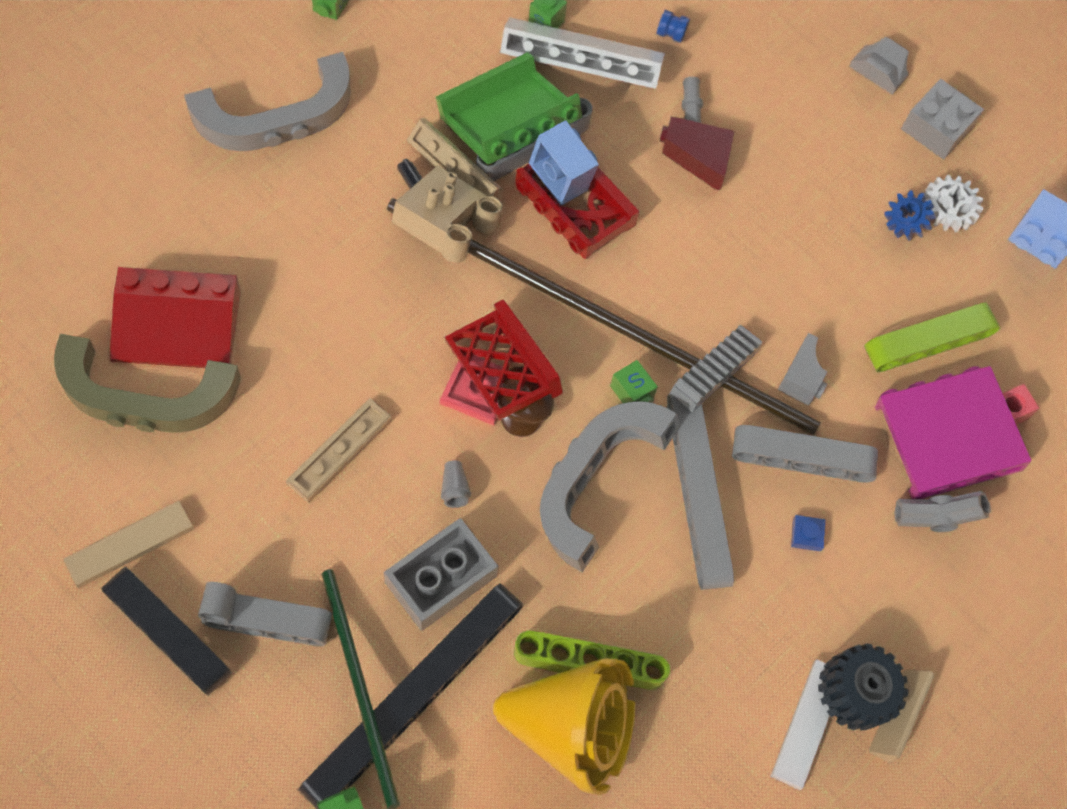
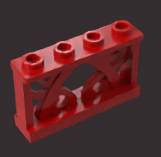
(602, 188)

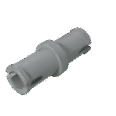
(692, 102)

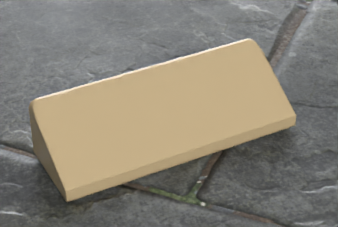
(893, 735)

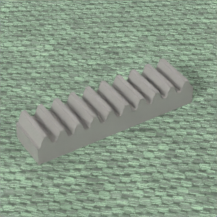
(716, 368)

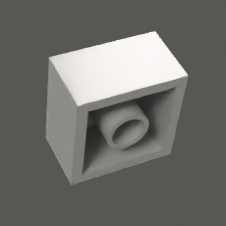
(942, 118)

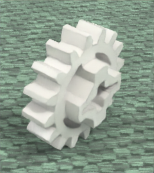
(954, 203)

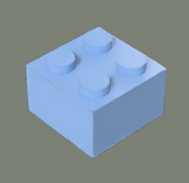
(563, 162)
(1043, 229)

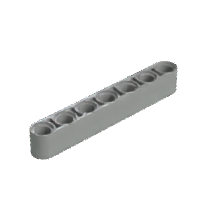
(701, 498)

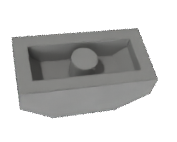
(883, 64)

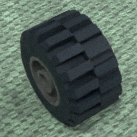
(863, 687)

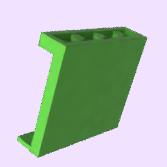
(506, 108)

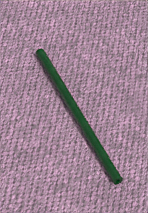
(361, 691)

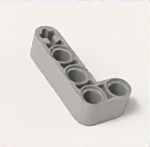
(262, 617)

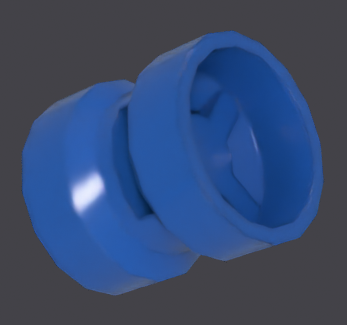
(672, 26)

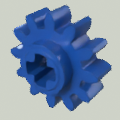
(910, 225)

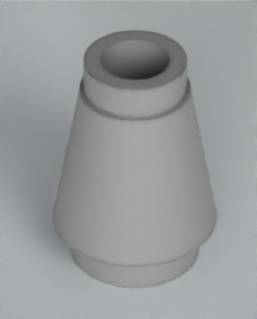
(455, 486)

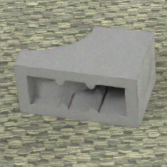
(805, 374)

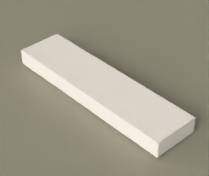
(803, 733)

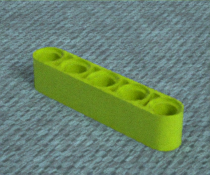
(931, 337)
(578, 648)

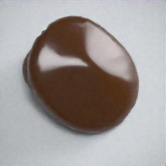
(528, 419)

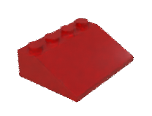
(173, 317)

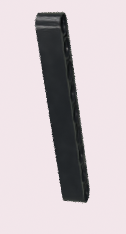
(414, 694)

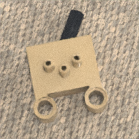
(440, 208)

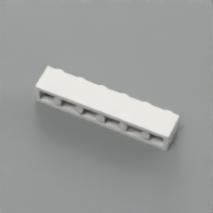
(582, 52)

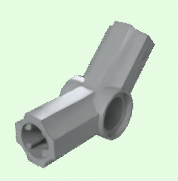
(943, 511)

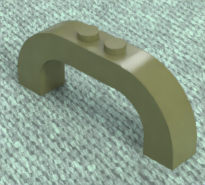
(147, 412)

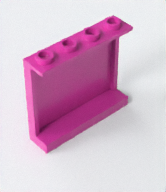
(953, 432)

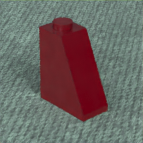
(698, 148)

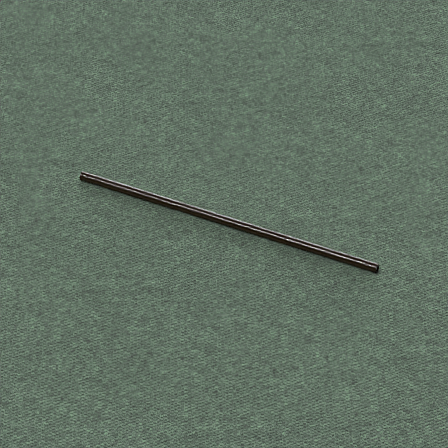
(633, 332)

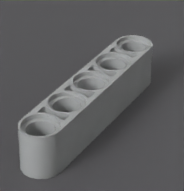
(522, 156)
(805, 453)

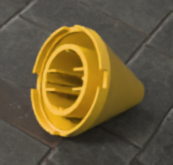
(575, 721)

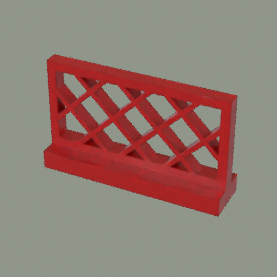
(527, 353)

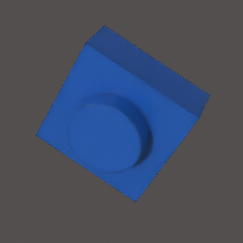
(808, 533)

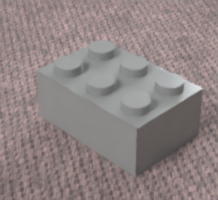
(440, 574)

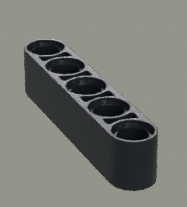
(166, 631)

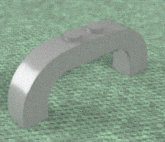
(278, 124)
(584, 456)

